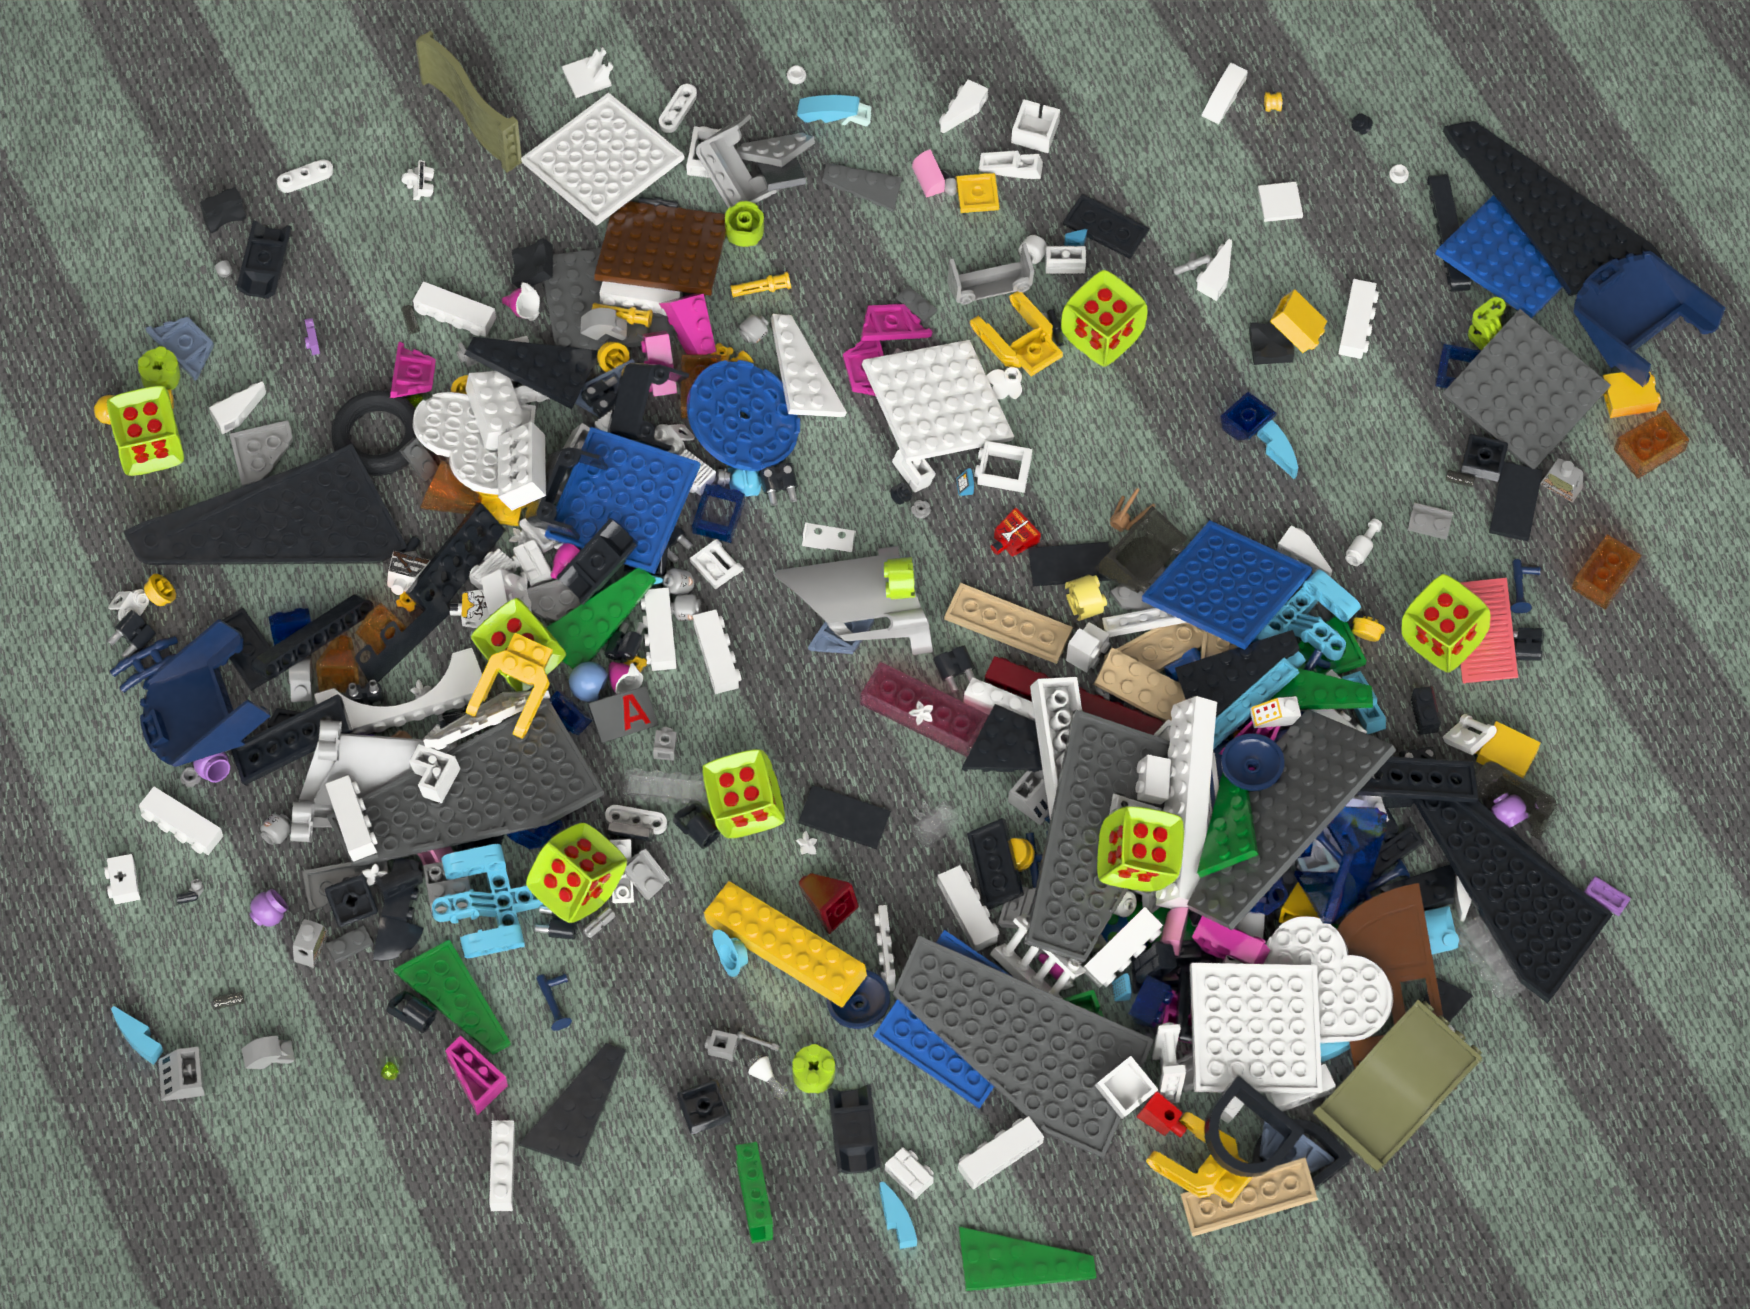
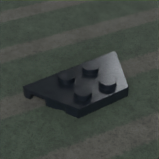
(1435, 886)

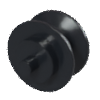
(1362, 123)
(901, 493)

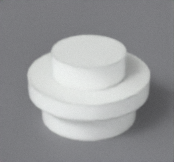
(796, 75)
(1399, 174)

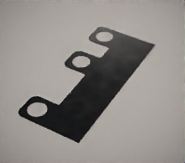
(404, 642)

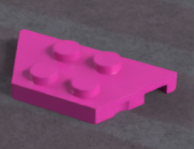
(892, 323)
(853, 363)
(412, 372)

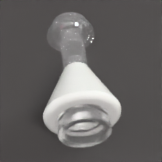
(761, 1069)

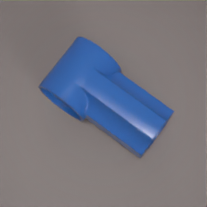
(1188, 657)

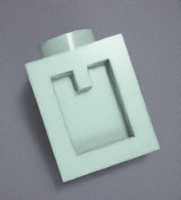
(863, 116)

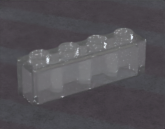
(664, 787)
(1489, 958)

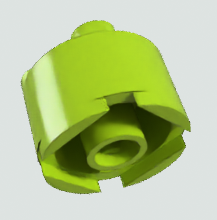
(744, 224)
(159, 368)
(901, 578)
(815, 1058)

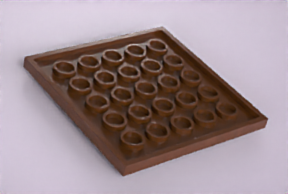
(662, 248)

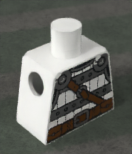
(404, 571)

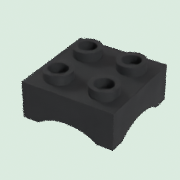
(222, 209)
(533, 263)
(1269, 344)

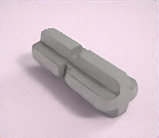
(595, 925)

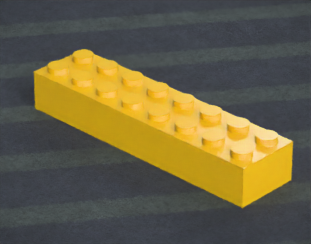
(786, 944)

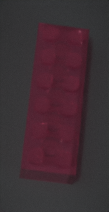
(896, 694)

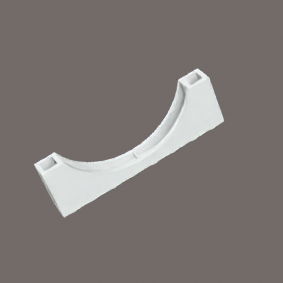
(451, 692)

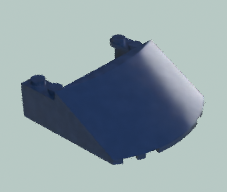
(1634, 301)
(188, 704)

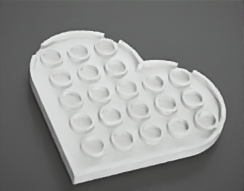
(450, 429)
(1351, 989)

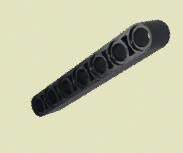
(1446, 225)
(312, 636)

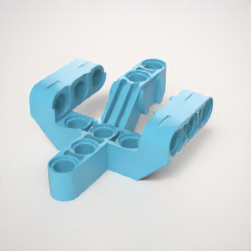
(1332, 596)
(478, 861)

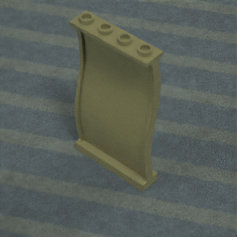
(490, 127)
(1398, 1085)

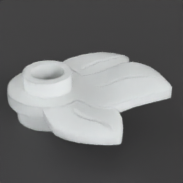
(1003, 385)

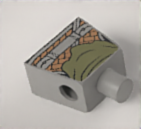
(1564, 479)
(311, 940)

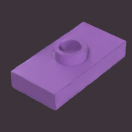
(1607, 896)

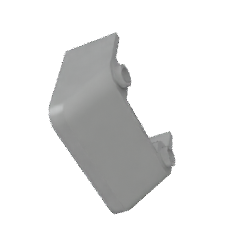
(728, 169)
(991, 281)

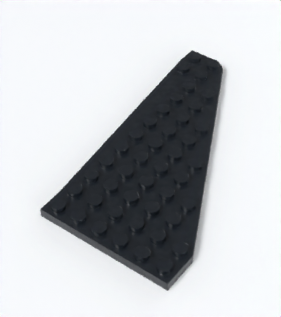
(1557, 220)
(300, 516)
(1524, 901)

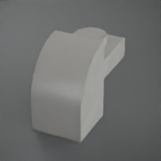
(601, 322)
(301, 680)
(267, 1050)

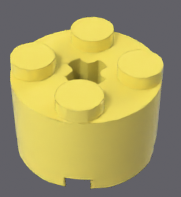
(1085, 597)

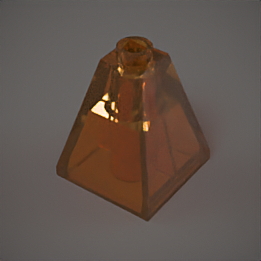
(448, 493)
(374, 623)
(338, 666)

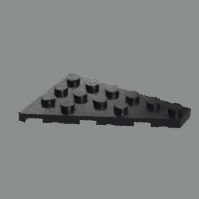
(547, 369)
(1233, 672)
(1005, 744)

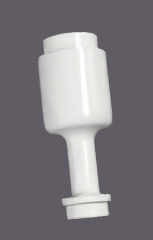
(1362, 544)

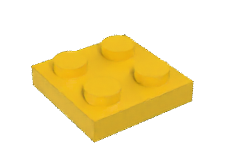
(977, 193)

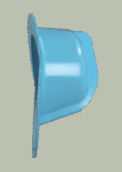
(745, 481)
(731, 952)

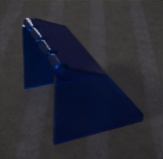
(1360, 837)

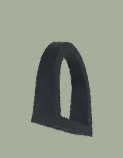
(1264, 1109)
(1334, 1148)

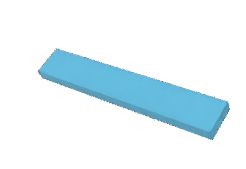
(1257, 694)

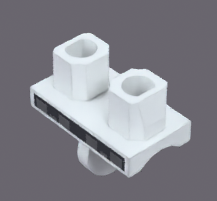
(416, 180)

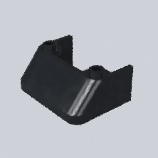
(632, 399)
(542, 511)

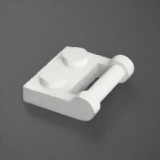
(711, 568)
(1467, 740)

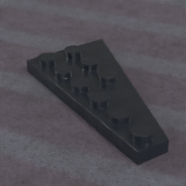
(572, 1119)

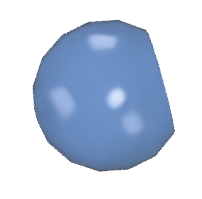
(587, 681)

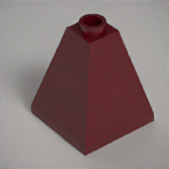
(829, 899)

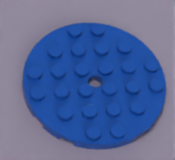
(715, 415)

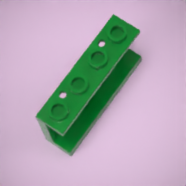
(754, 1192)

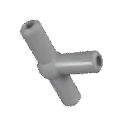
(1193, 263)

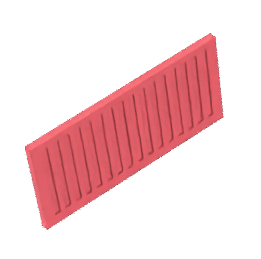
(1496, 653)

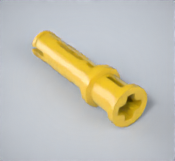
(771, 283)
(631, 315)

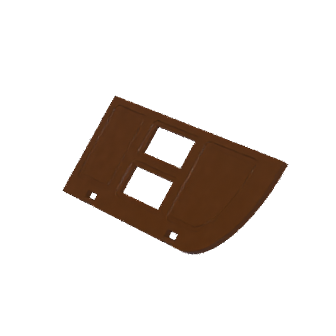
(1395, 938)

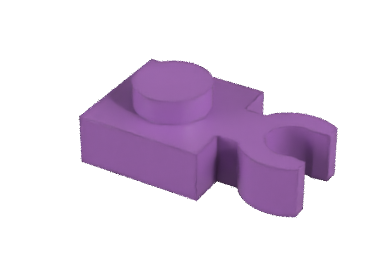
(311, 340)

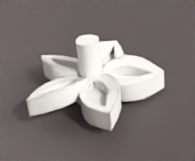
(520, 537)
(420, 690)
(922, 713)
(807, 844)
(370, 874)

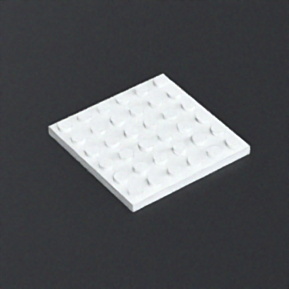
(602, 158)
(937, 400)
(1256, 1026)

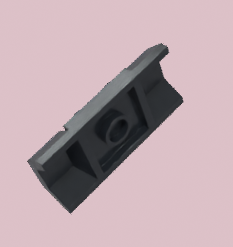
(263, 260)
(598, 560)
(854, 1130)

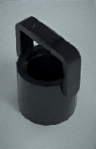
(700, 827)
(416, 1012)

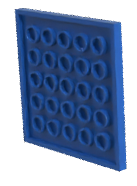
(1501, 259)
(638, 491)
(1227, 584)
(927, 1051)

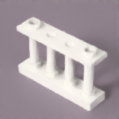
(1020, 968)
(1172, 1073)

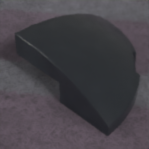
(394, 938)

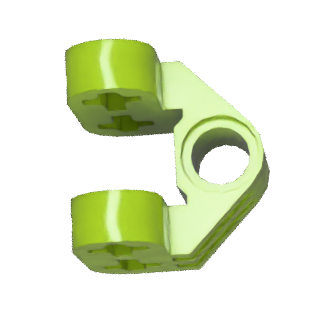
(1488, 324)

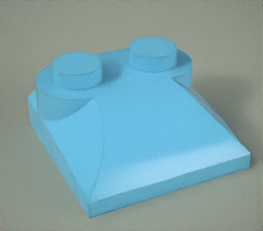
(1441, 930)

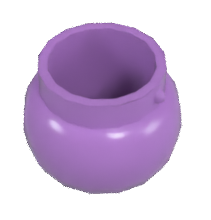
(213, 767)
(1509, 809)
(268, 908)

